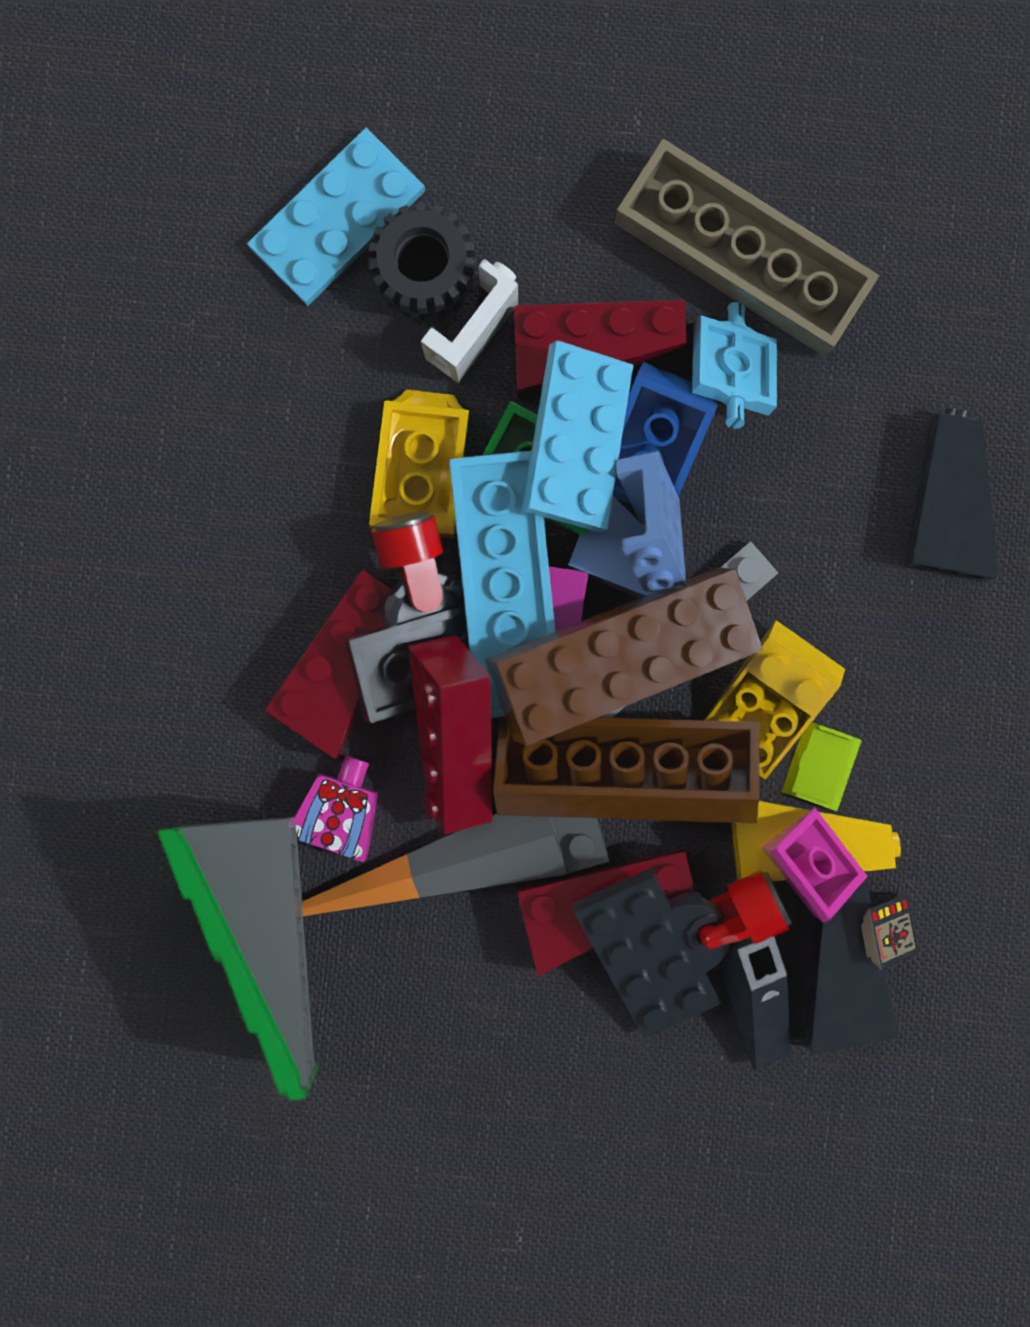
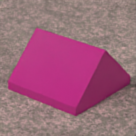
(815, 864)

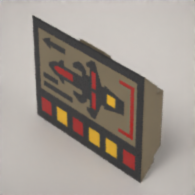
(889, 932)

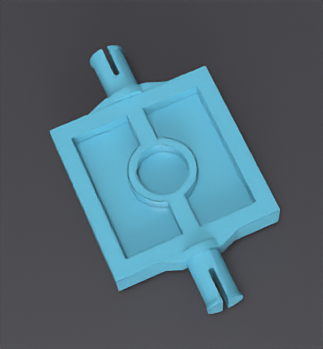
(735, 365)

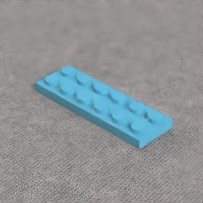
(500, 557)

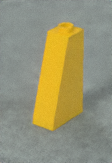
(868, 842)

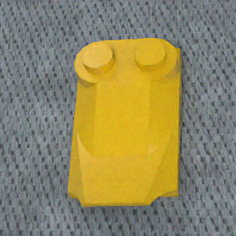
(413, 458)

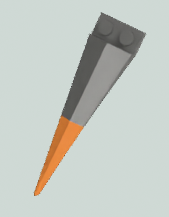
(474, 858)

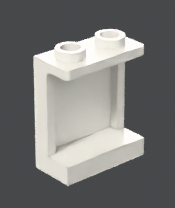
(458, 356)

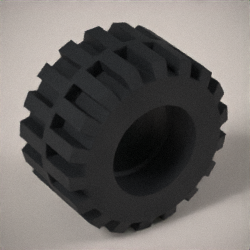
(415, 228)

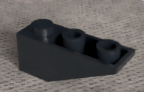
(758, 998)

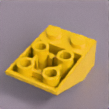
(781, 691)

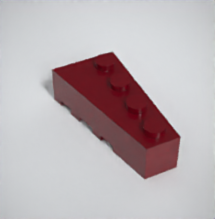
(614, 329)
(321, 692)
(454, 732)
(549, 913)

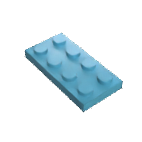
(335, 216)
(577, 437)

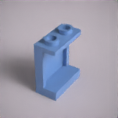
(659, 553)

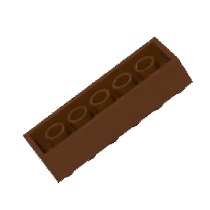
(623, 655)
(633, 771)

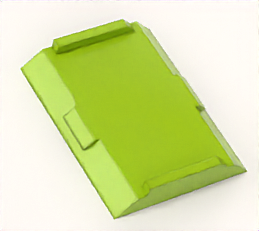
(821, 766)

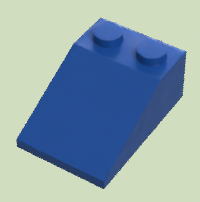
(665, 419)

